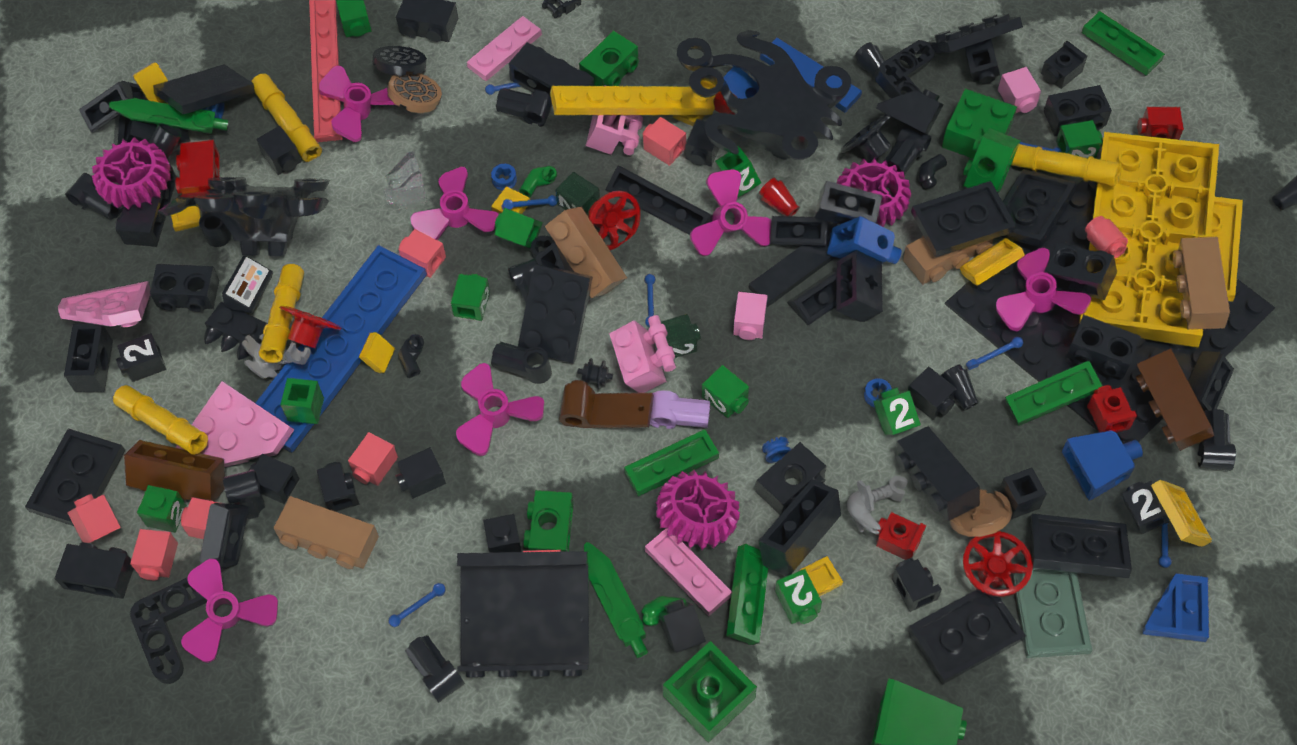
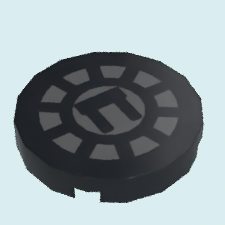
(398, 60)

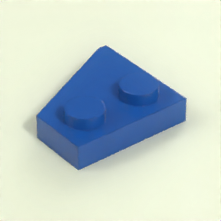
(1182, 610)

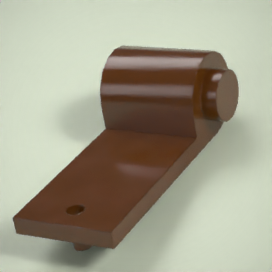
(604, 410)

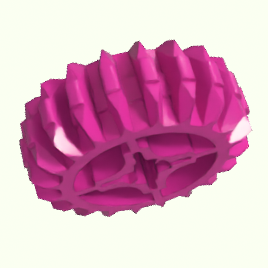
(127, 167)
(875, 178)
(689, 516)

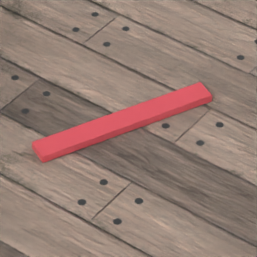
(323, 58)

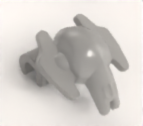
(266, 369)
(862, 502)

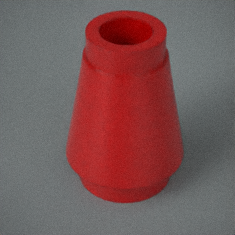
(778, 197)

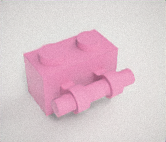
(609, 129)
(638, 356)

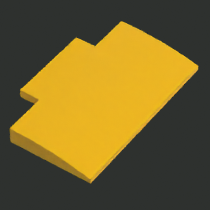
(1159, 199)

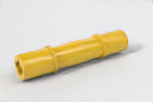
(286, 117)
(1068, 164)
(277, 330)
(158, 418)

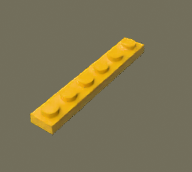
(629, 100)

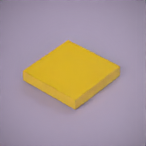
(1181, 513)

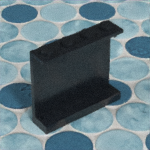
(524, 613)

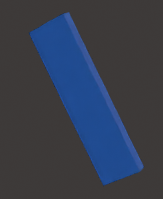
(808, 69)

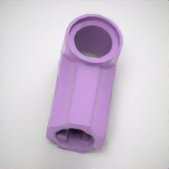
(671, 411)

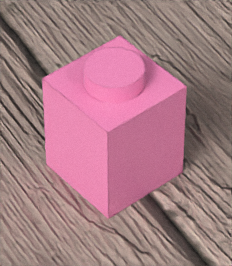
(1019, 90)
(750, 315)

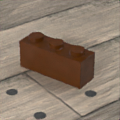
(1174, 400)
(174, 470)

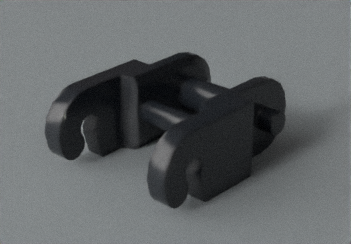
(565, 7)

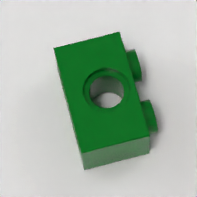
(611, 60)
(1000, 150)
(554, 508)

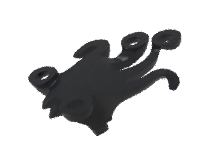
(784, 112)
(255, 211)

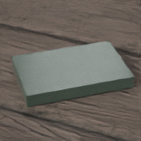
(1052, 614)

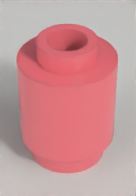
(1106, 236)

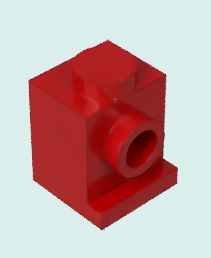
(1161, 123)
(1107, 417)
(900, 545)

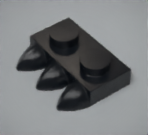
(233, 327)

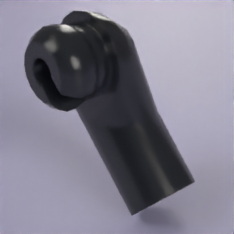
(927, 170)
(409, 353)

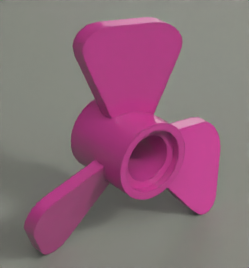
(356, 100)
(725, 189)
(435, 221)
(1018, 307)
(478, 431)
(205, 637)

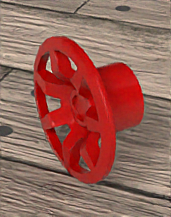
(611, 217)
(307, 327)
(997, 566)

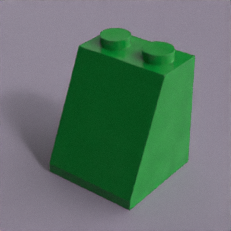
(916, 718)

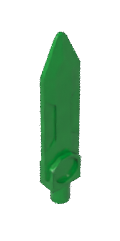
(158, 112)
(615, 600)

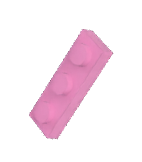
(503, 48)
(688, 572)

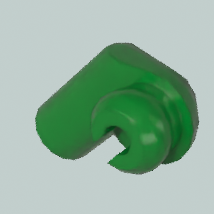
(538, 177)
(654, 607)

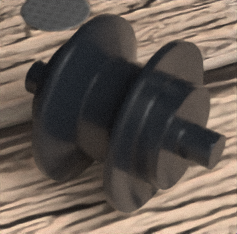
(595, 373)

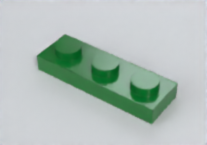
(1123, 43)
(1053, 393)
(671, 461)
(747, 596)

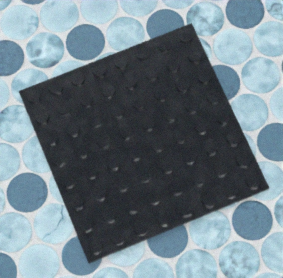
(1050, 333)

